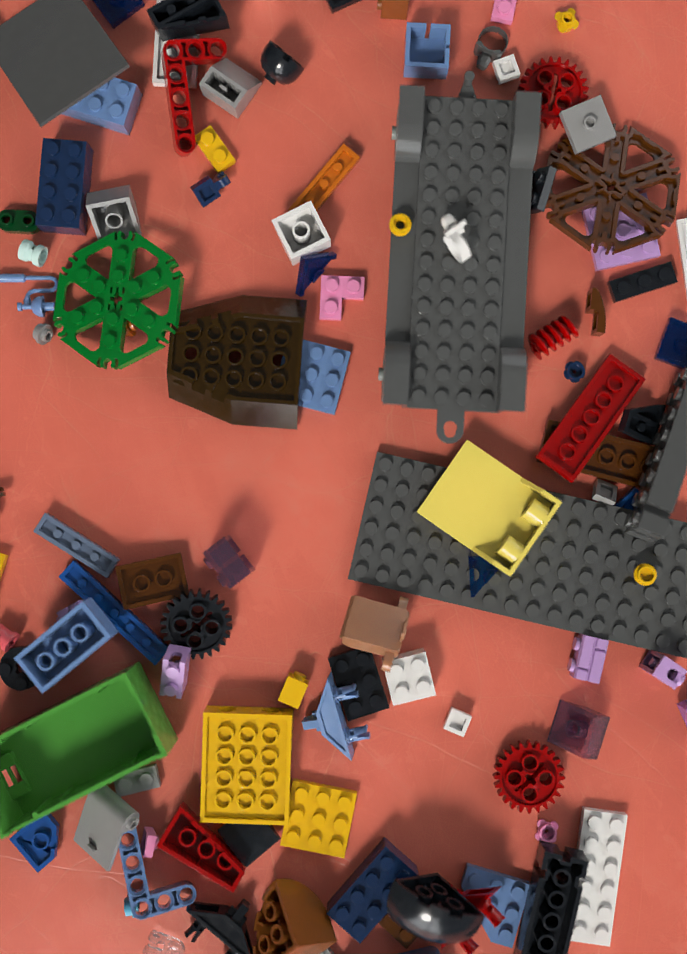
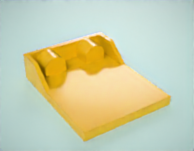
(246, 765)

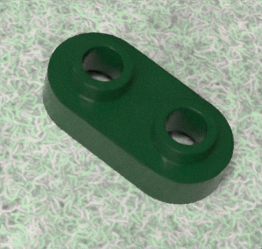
(18, 222)

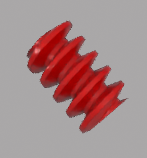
(550, 335)

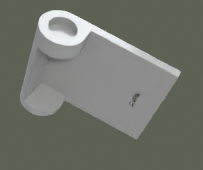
(103, 824)

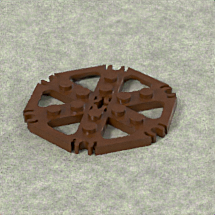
(622, 198)

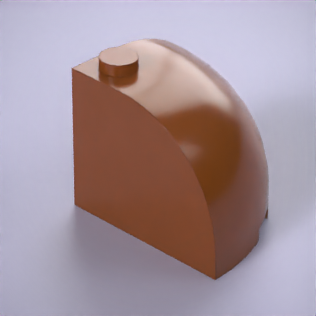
(292, 921)

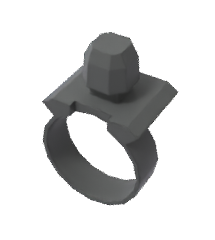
(487, 55)

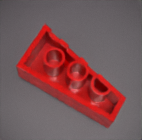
(201, 849)

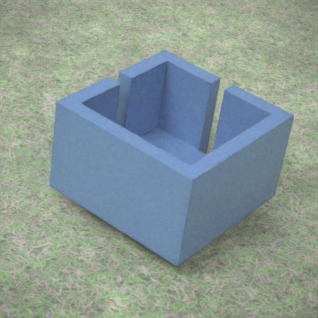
(426, 56)

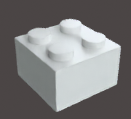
(410, 677)

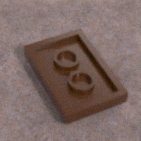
(151, 581)

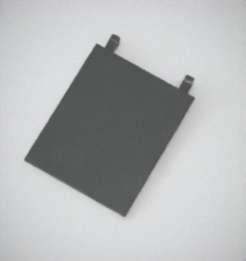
(57, 56)

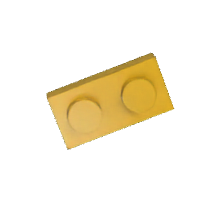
(214, 149)

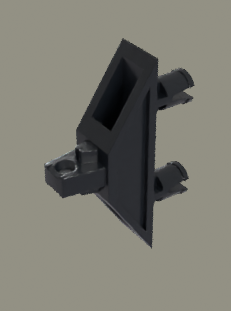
(224, 922)

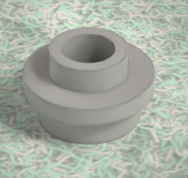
(43, 333)

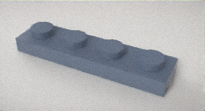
(76, 545)

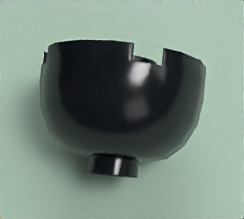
(279, 65)

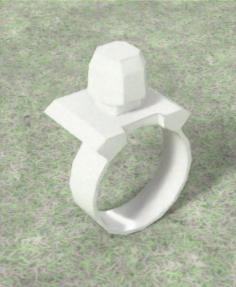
(453, 238)

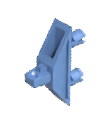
(331, 720)

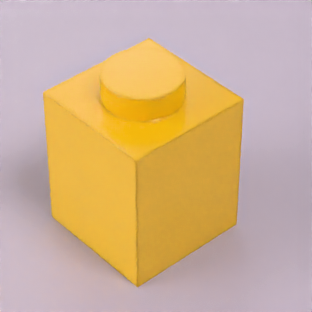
(294, 689)

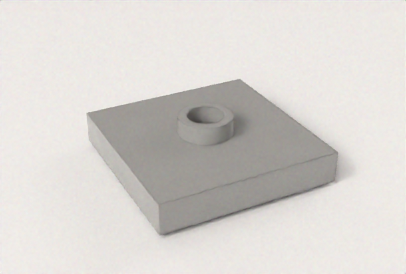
(587, 124)

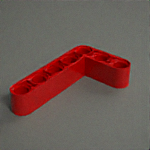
(180, 87)

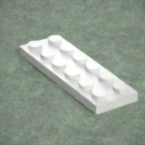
(602, 841)

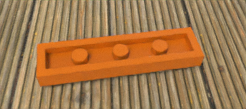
(328, 178)

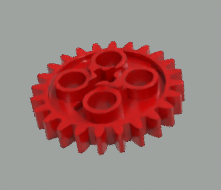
(568, 96)
(542, 790)

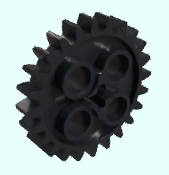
(183, 610)

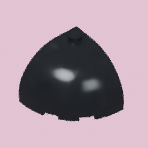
(433, 909)

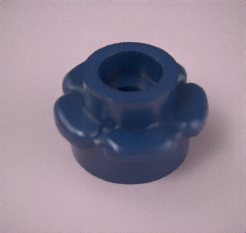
(580, 371)

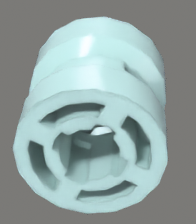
(30, 252)

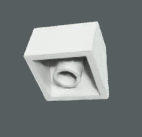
(301, 232)

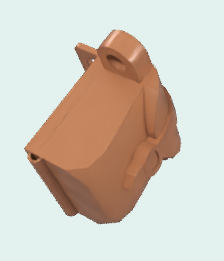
(375, 627)

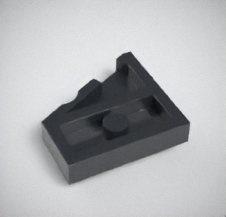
(642, 422)

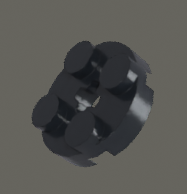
(10, 673)

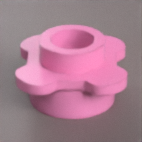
(551, 835)

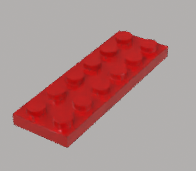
(590, 418)

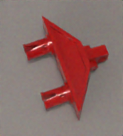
(481, 900)

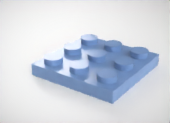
(321, 376)

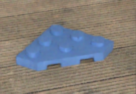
(508, 900)

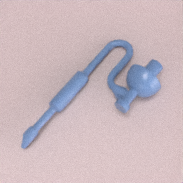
(38, 304)

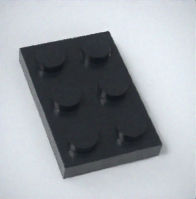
(359, 668)

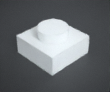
(506, 69)
(457, 721)

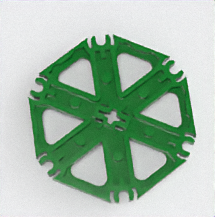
(129, 309)

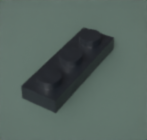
(642, 282)

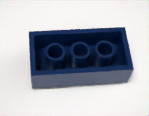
(64, 186)
(364, 895)

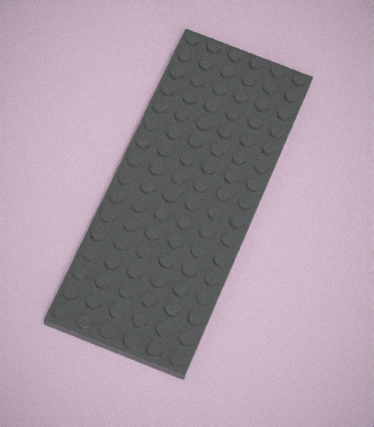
(569, 579)

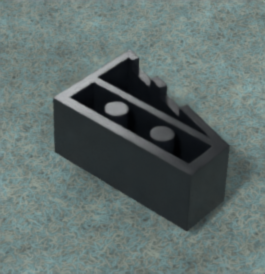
(187, 18)

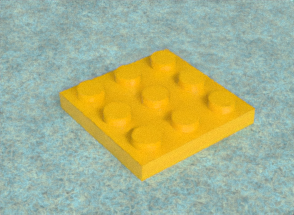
(319, 818)

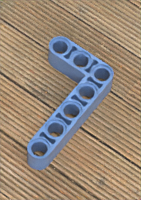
(143, 893)

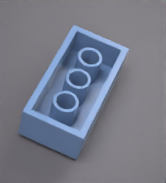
(109, 106)
(66, 644)

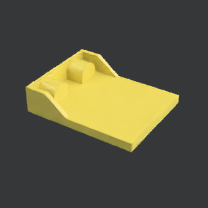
(489, 508)

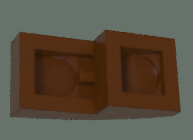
(595, 306)

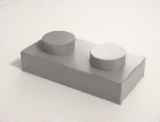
(138, 780)

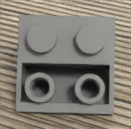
(229, 86)

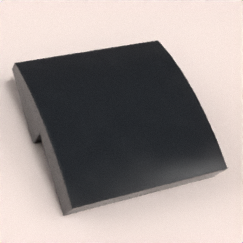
(248, 840)

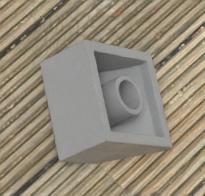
(113, 211)

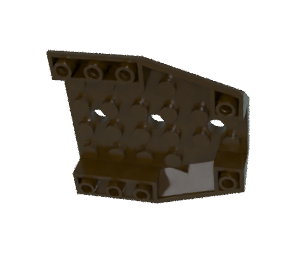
(254, 388)

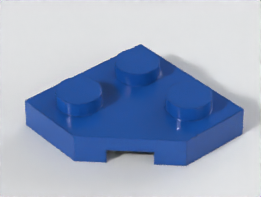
(38, 841)

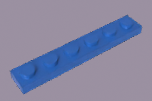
(124, 620)

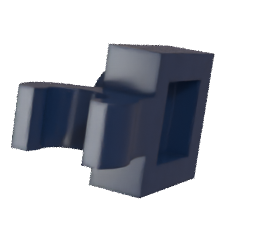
(207, 189)

